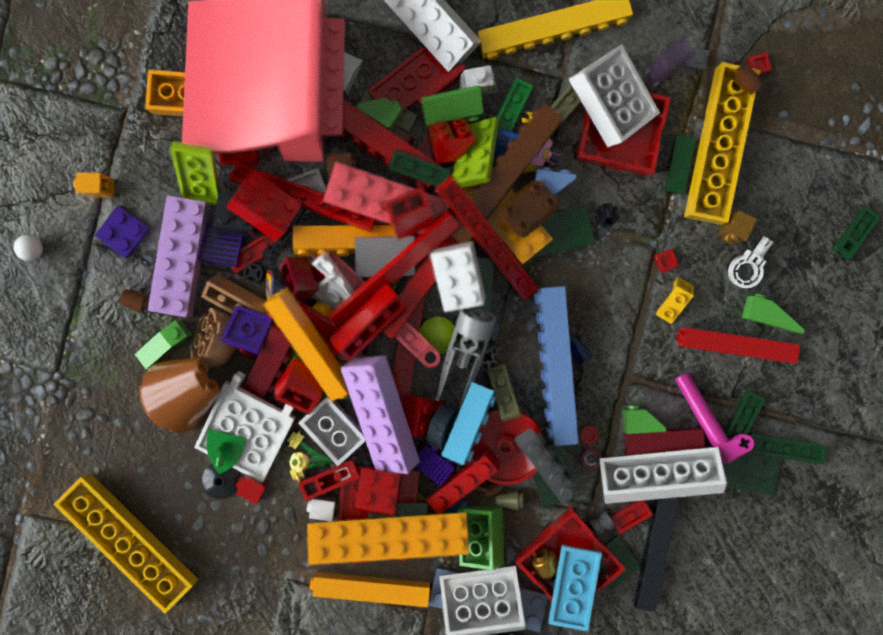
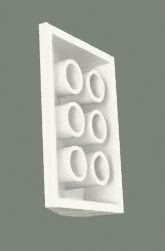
(614, 96)
(482, 602)

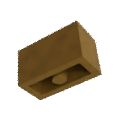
(737, 228)

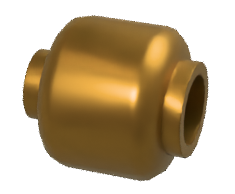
(545, 563)

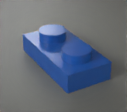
(503, 140)

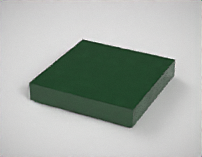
(624, 556)

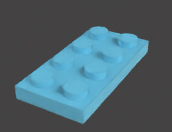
(574, 587)

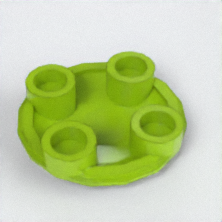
(438, 333)

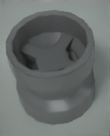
(602, 524)

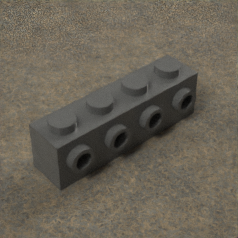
(545, 464)

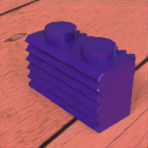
(434, 464)

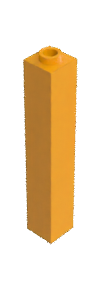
(308, 343)
(370, 589)

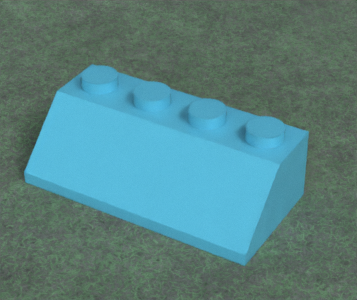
(468, 424)

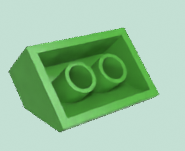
(453, 105)
(484, 537)

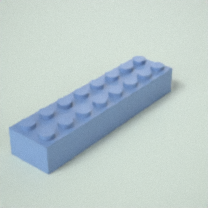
(557, 366)

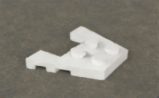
(334, 287)

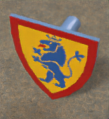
(272, 285)

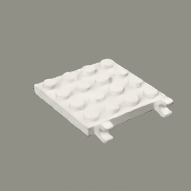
(253, 418)

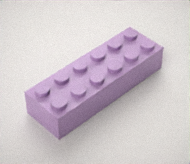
(177, 257)
(380, 414)

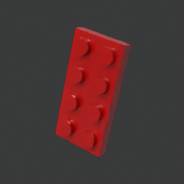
(409, 79)

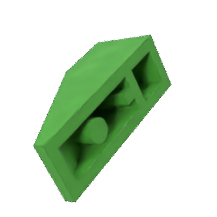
(768, 313)
(163, 343)

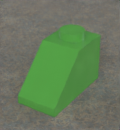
(382, 111)
(640, 421)

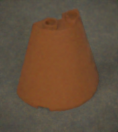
(178, 393)

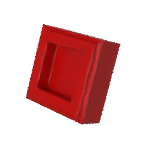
(760, 62)
(666, 260)

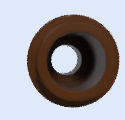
(747, 79)
(135, 300)

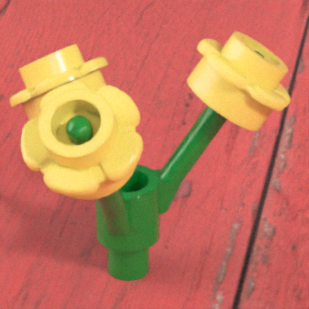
(299, 461)

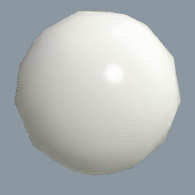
(28, 247)

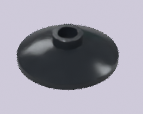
(220, 491)

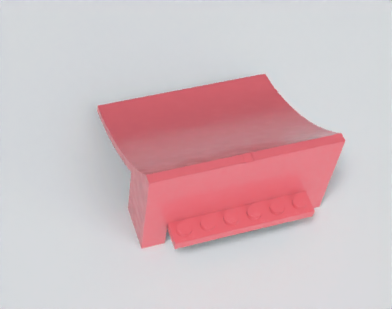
(263, 76)

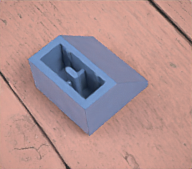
(554, 180)

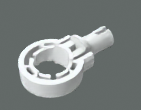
(758, 264)

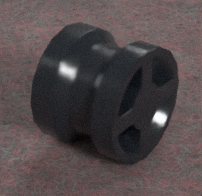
(253, 270)

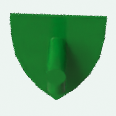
(224, 449)

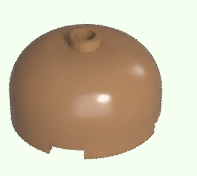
(209, 344)

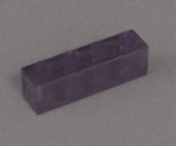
(669, 62)

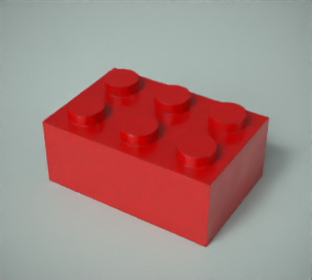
(264, 205)

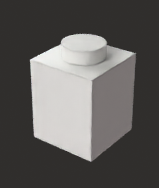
(322, 508)

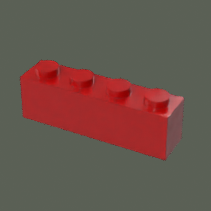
(367, 322)
(463, 481)

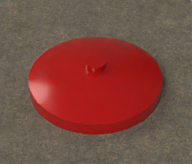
(499, 439)

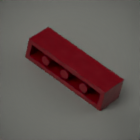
(269, 363)
(658, 442)

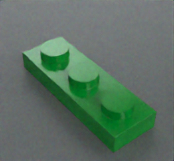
(513, 104)

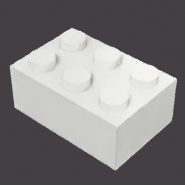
(458, 276)
(333, 430)

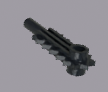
(271, 253)

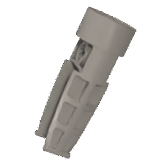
(475, 325)

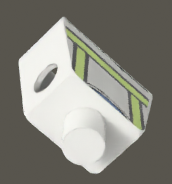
(480, 76)

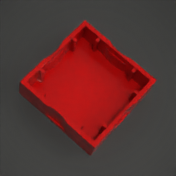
(635, 154)
(571, 531)

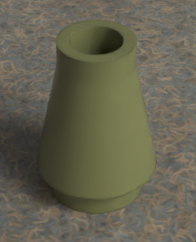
(510, 500)

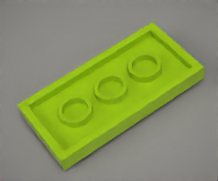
(476, 162)
(196, 172)

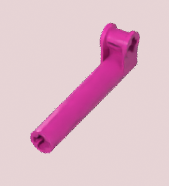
(728, 448)

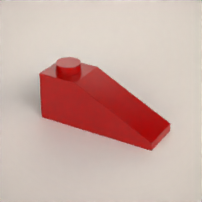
(328, 480)

